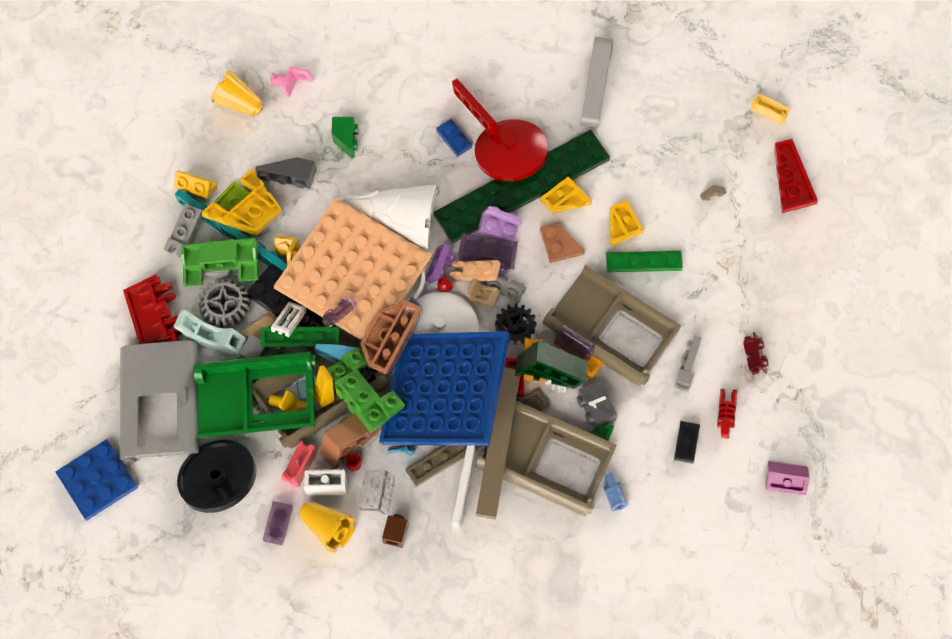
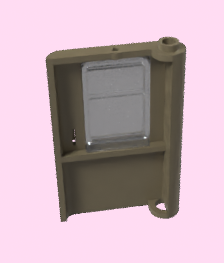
(623, 327)
(554, 459)

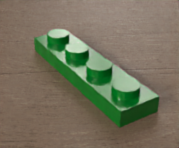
(643, 261)
(300, 337)

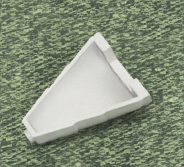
(401, 210)

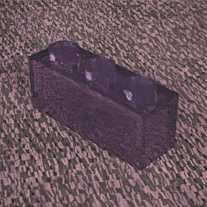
(488, 248)

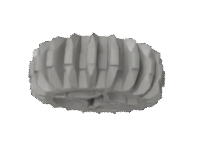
(210, 301)

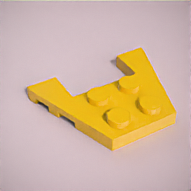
(250, 214)

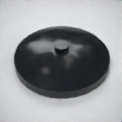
(216, 476)

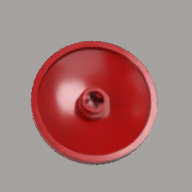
(513, 152)

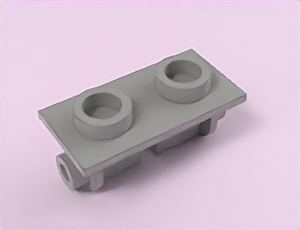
(509, 289)

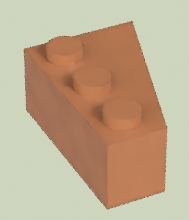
(343, 438)

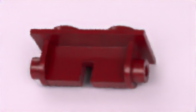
(758, 360)

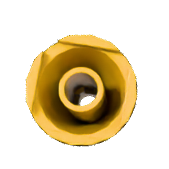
(236, 95)
(328, 525)

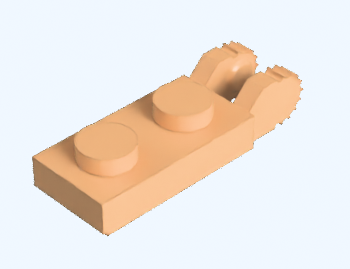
(479, 270)

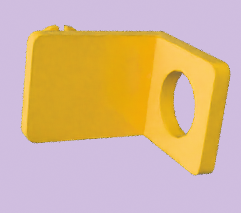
(287, 402)

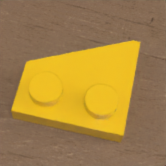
(565, 197)
(623, 223)

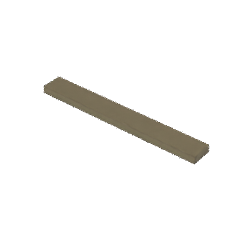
(498, 448)
(449, 455)

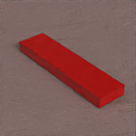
(474, 107)

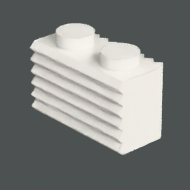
(325, 482)

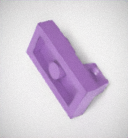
(440, 259)

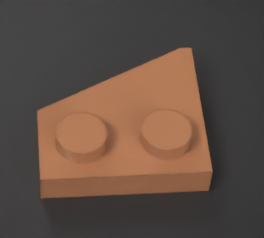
(559, 243)

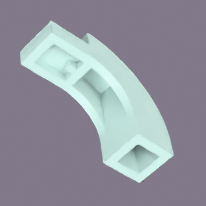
(210, 337)

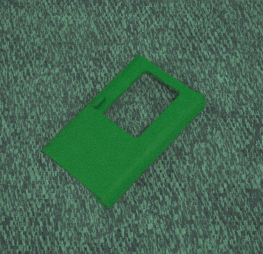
(227, 394)

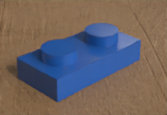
(454, 137)

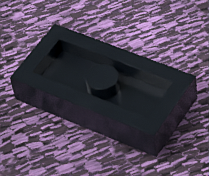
(686, 442)

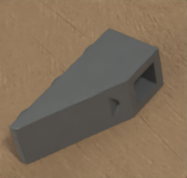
(290, 171)

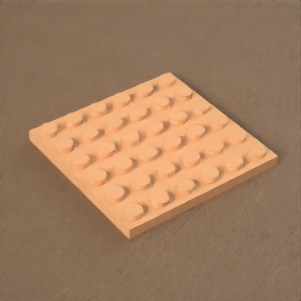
(352, 259)

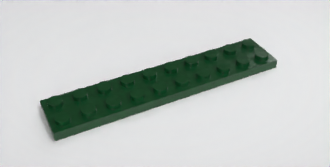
(564, 161)

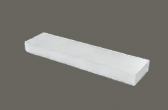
(463, 486)

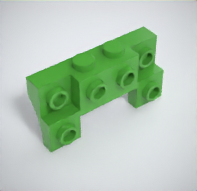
(219, 256)
(360, 395)

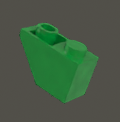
(344, 134)

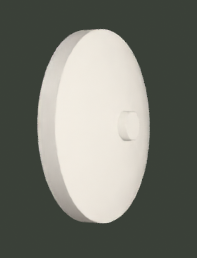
(445, 314)

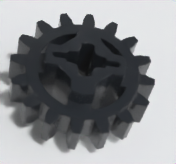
(510, 317)

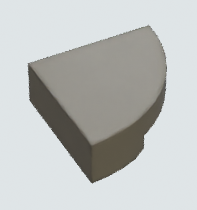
(713, 191)

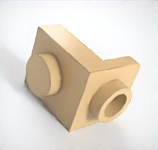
(482, 294)

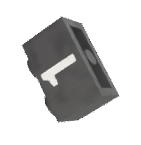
(596, 405)

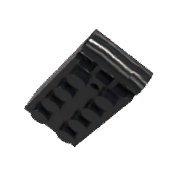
(272, 300)

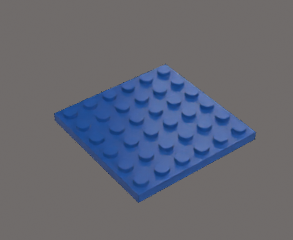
(447, 389)

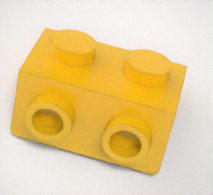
(194, 184)

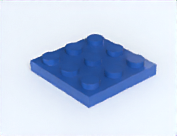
(96, 479)

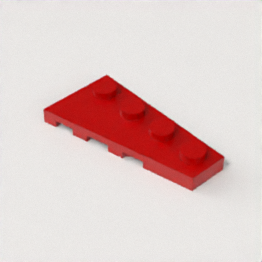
(793, 180)

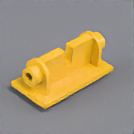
(770, 108)

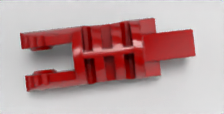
(726, 413)

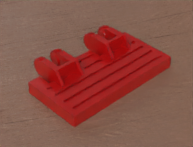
(150, 311)

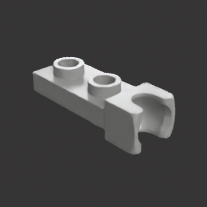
(184, 229)
(685, 376)

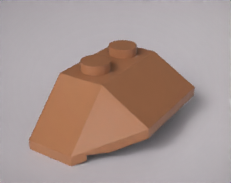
(389, 335)

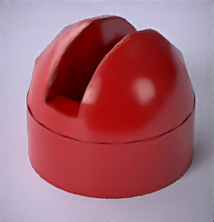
(444, 284)
(353, 462)

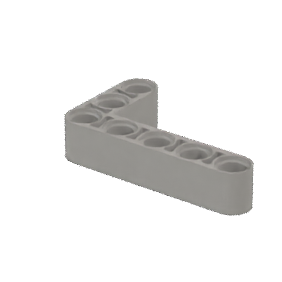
(596, 81)

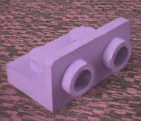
(499, 224)

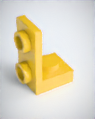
(286, 247)

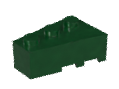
(552, 364)

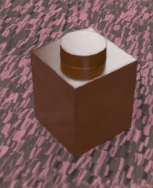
(395, 530)

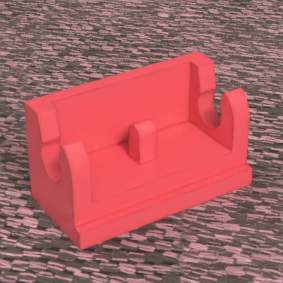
(299, 464)

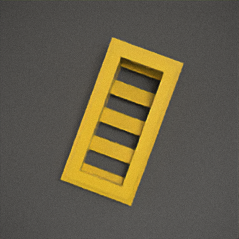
(324, 387)

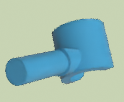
(402, 449)

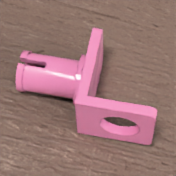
(288, 81)

